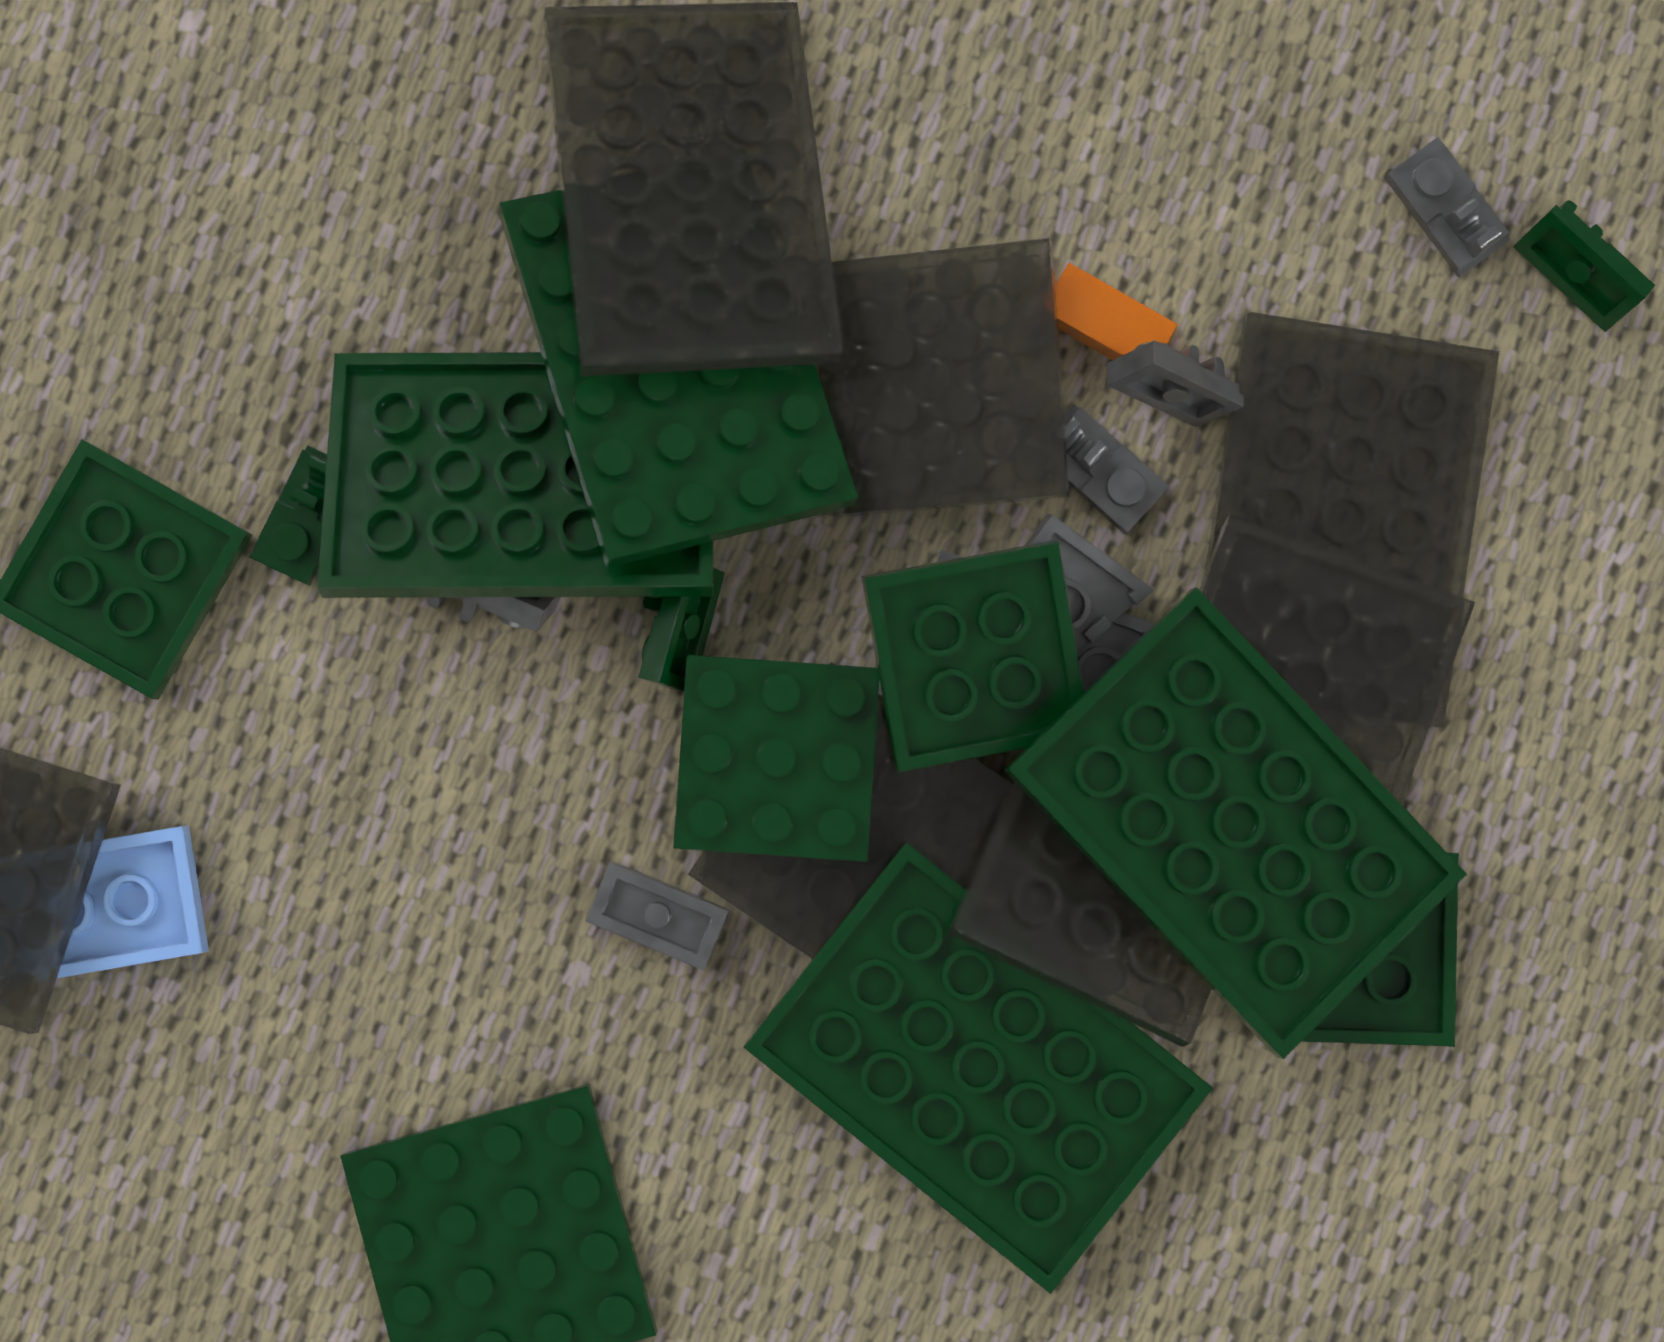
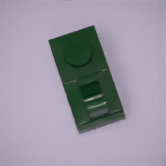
(1584, 265)
(294, 526)
(677, 632)

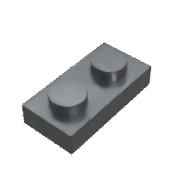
(657, 915)

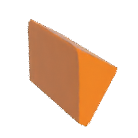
(1105, 316)

